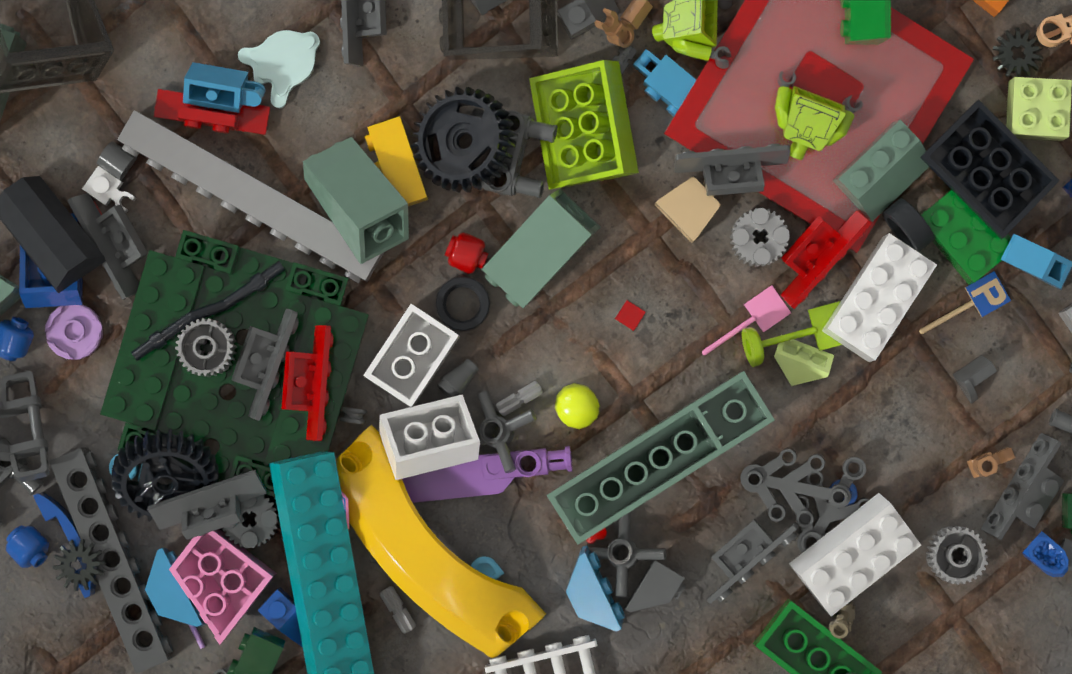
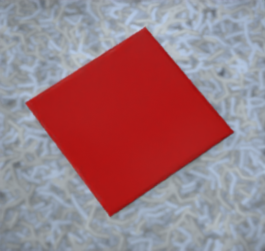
(630, 315)

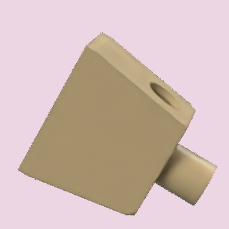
(688, 208)

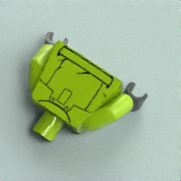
(692, 29)
(810, 118)

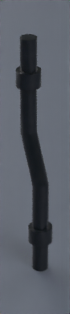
(159, 338)

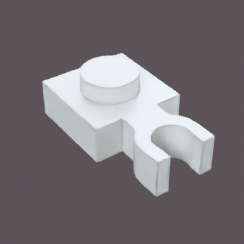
(106, 188)

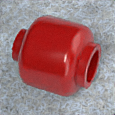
(466, 252)

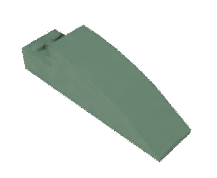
(660, 457)

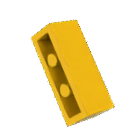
(396, 159)

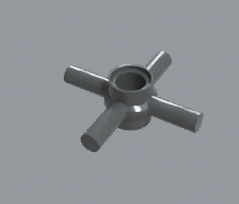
(506, 430)
(634, 554)

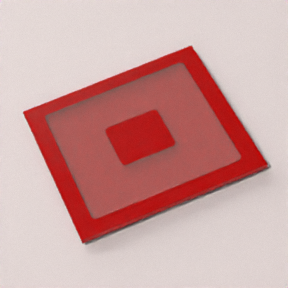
(735, 106)

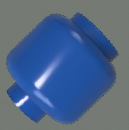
(15, 338)
(27, 546)

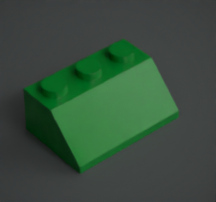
(866, 21)

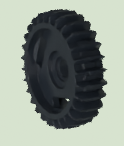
(449, 125)
(161, 457)

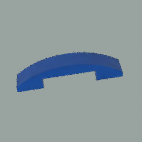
(52, 509)

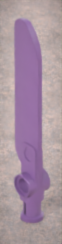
(482, 475)

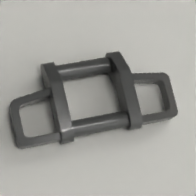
(38, 444)

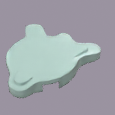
(282, 60)

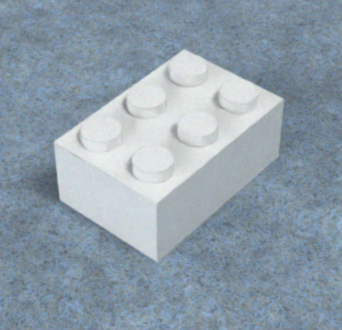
(411, 355)
(429, 437)

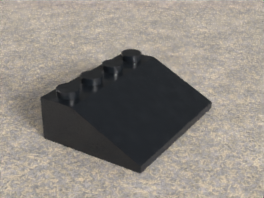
(989, 169)

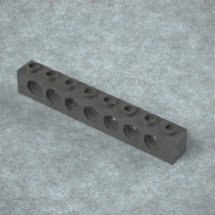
(65, 469)

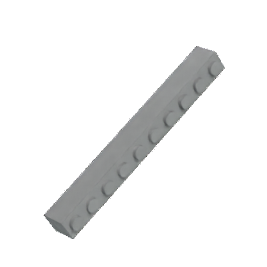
(243, 193)

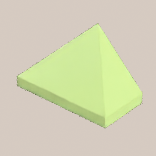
(802, 362)

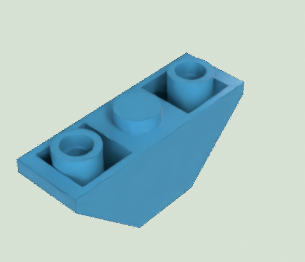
(1037, 261)
(592, 593)
(167, 594)

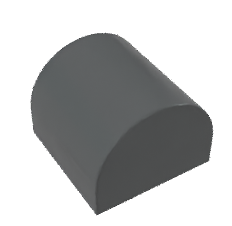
(116, 160)

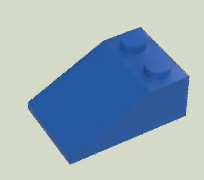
(37, 290)

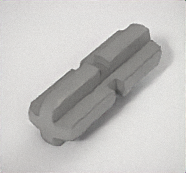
(524, 395)
(395, 604)

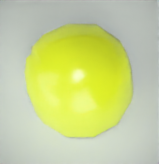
(577, 406)

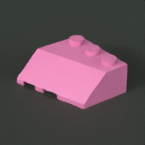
(220, 580)

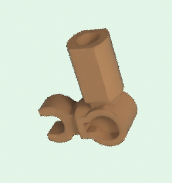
(622, 32)
(987, 463)

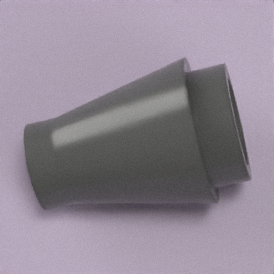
(458, 379)

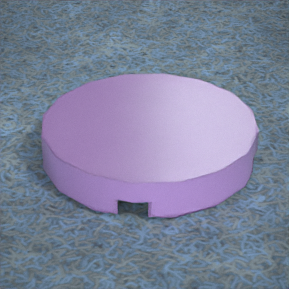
(74, 331)

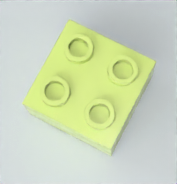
(1039, 108)

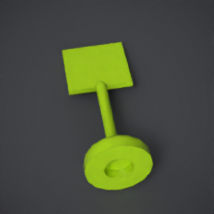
(818, 316)

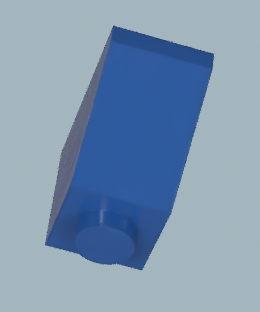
(282, 614)

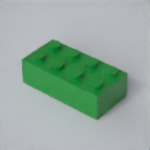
(808, 647)

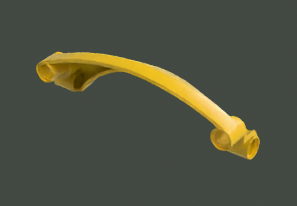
(451, 591)

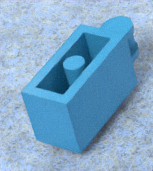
(666, 81)
(220, 88)

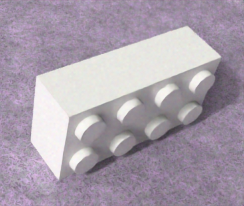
(879, 297)
(855, 554)

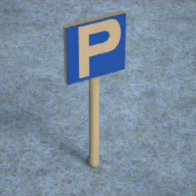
(985, 294)

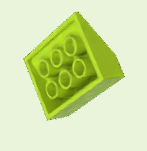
(592, 124)

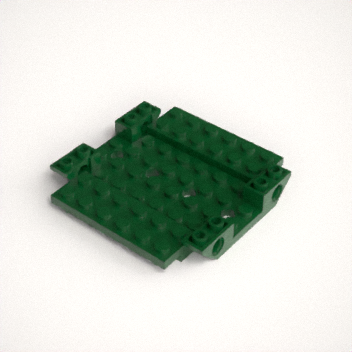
(167, 396)

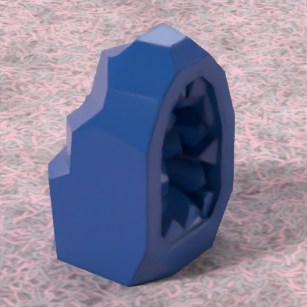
(1047, 556)

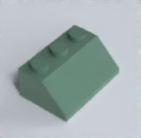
(883, 170)

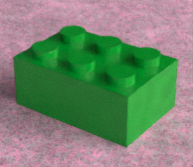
(964, 237)

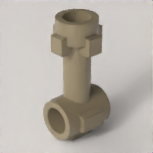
(843, 621)

